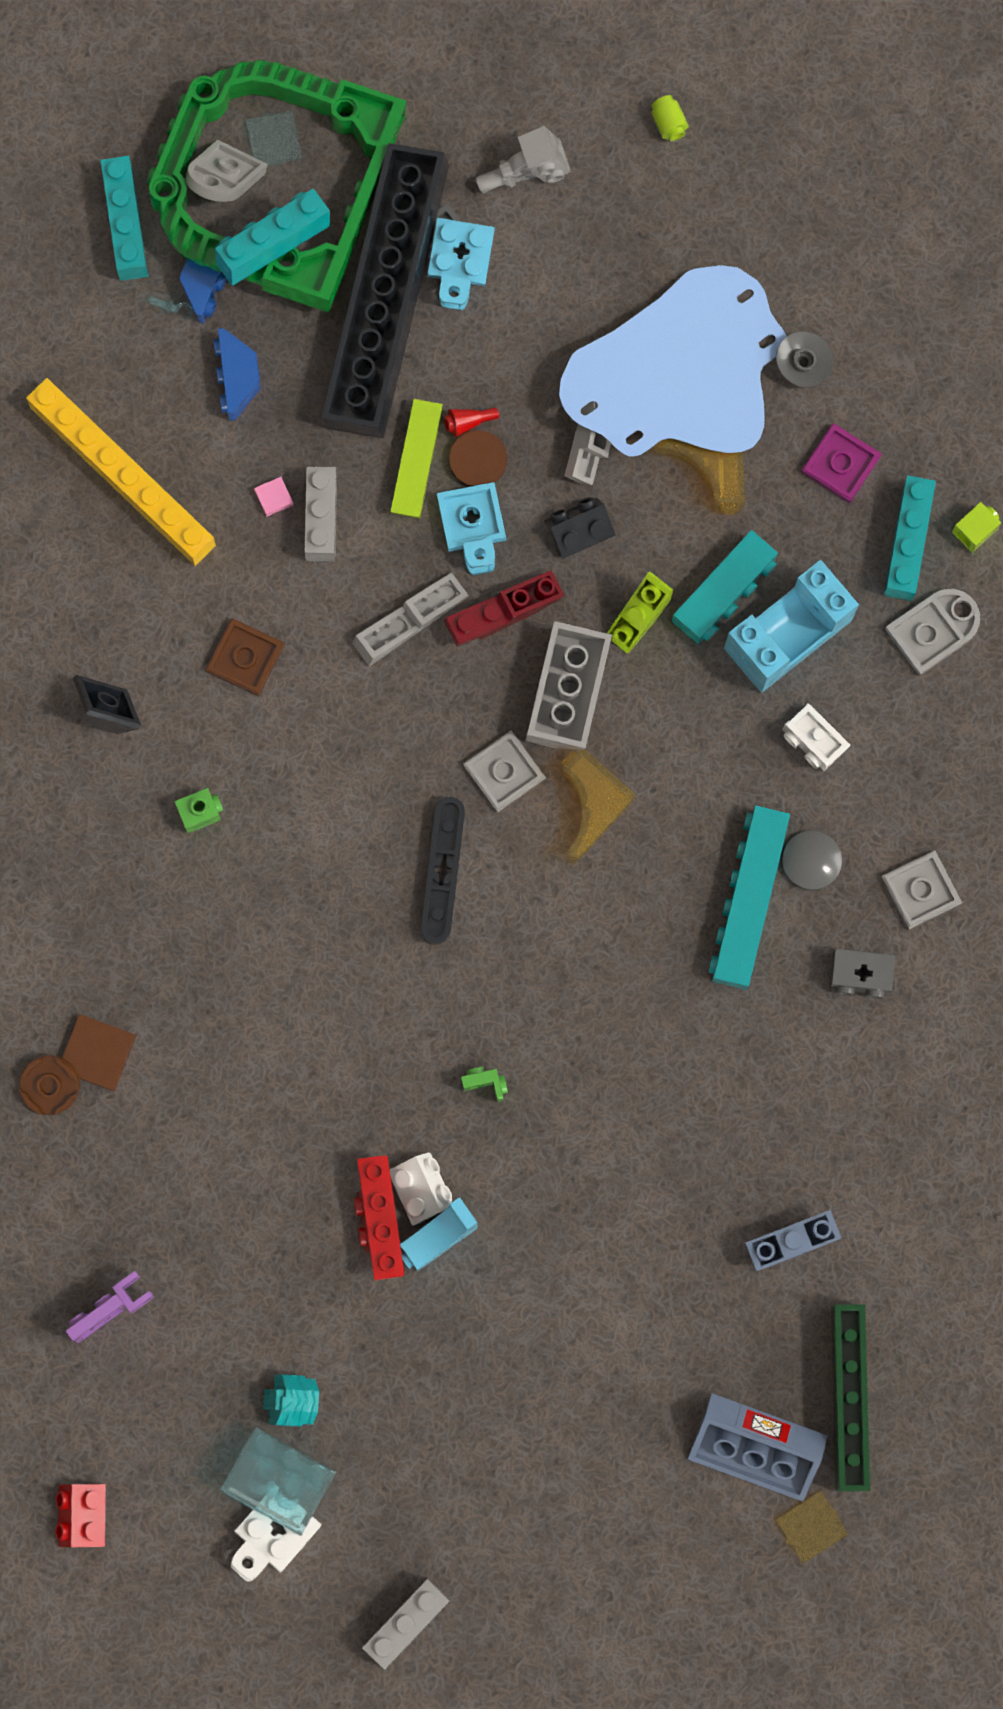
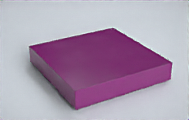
(841, 463)

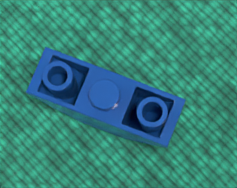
(200, 287)
(238, 373)

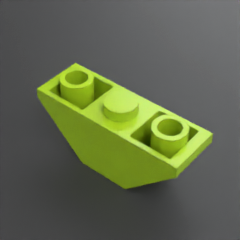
(640, 612)

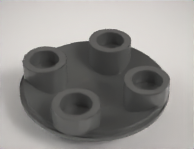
(812, 860)

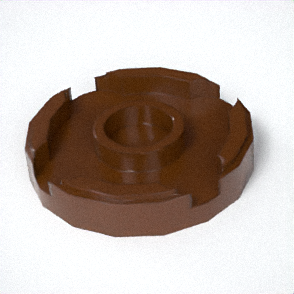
(478, 458)
(49, 1085)

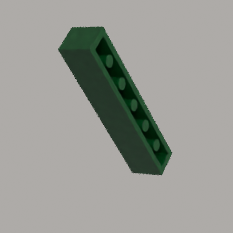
(850, 1398)

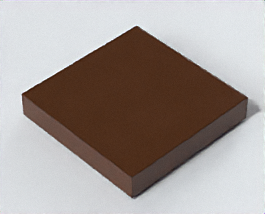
(245, 657)
(98, 1051)

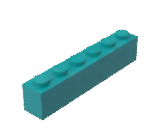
(750, 897)

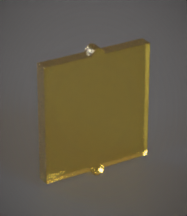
(812, 1527)

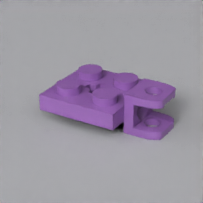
(106, 1309)

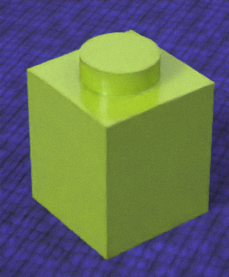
(977, 526)

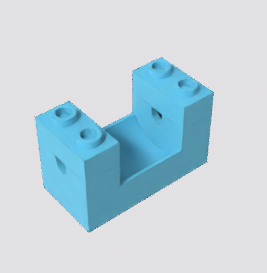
(791, 627)

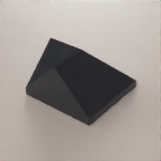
(107, 705)

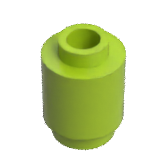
(669, 118)

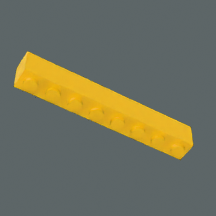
(121, 471)

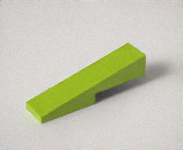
(416, 459)

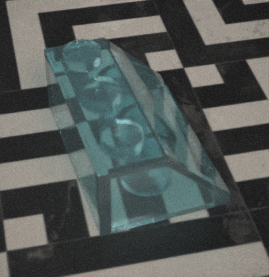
(278, 1481)

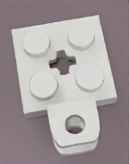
(265, 1548)

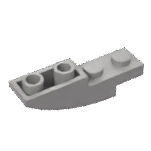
(586, 451)

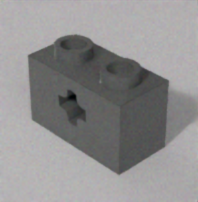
(878, 966)

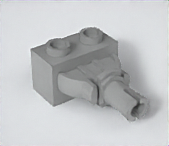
(540, 157)

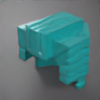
(292, 1400)

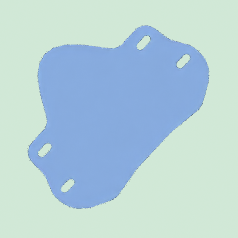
(680, 367)

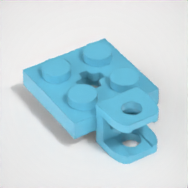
(457, 273)
(473, 538)

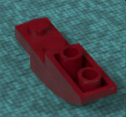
(505, 609)

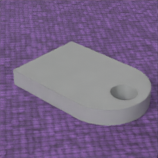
(223, 172)
(933, 629)

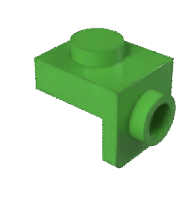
(479, 1078)

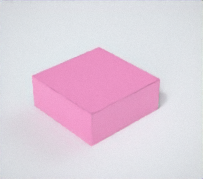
(273, 496)

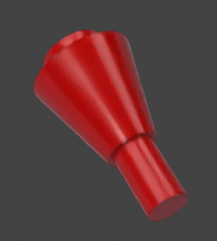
(462, 420)

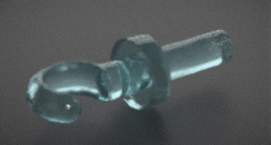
(169, 306)

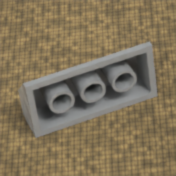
(568, 687)

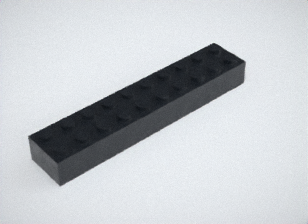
(385, 290)

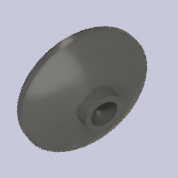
(809, 348)

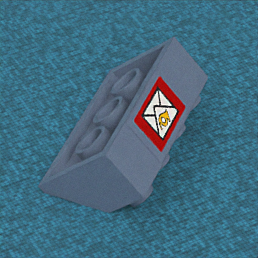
(758, 1447)

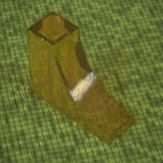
(719, 470)
(600, 799)

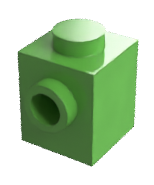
(199, 810)

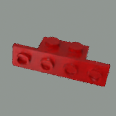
(378, 1218)

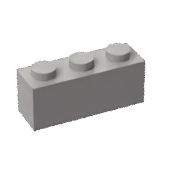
(320, 514)
(406, 1624)

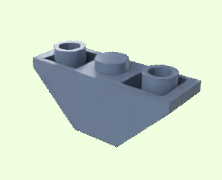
(793, 1241)

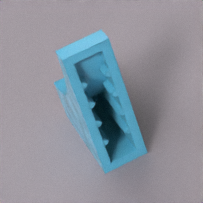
(438, 1235)

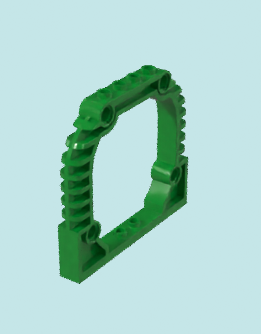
(373, 122)

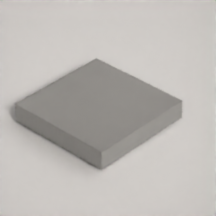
(504, 771)
(921, 890)

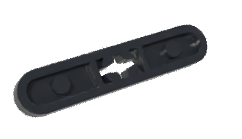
(445, 842)

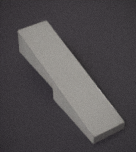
(409, 619)

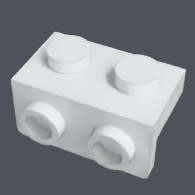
(815, 737)
(421, 1188)

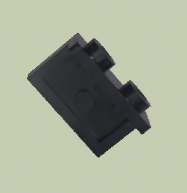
(580, 526)

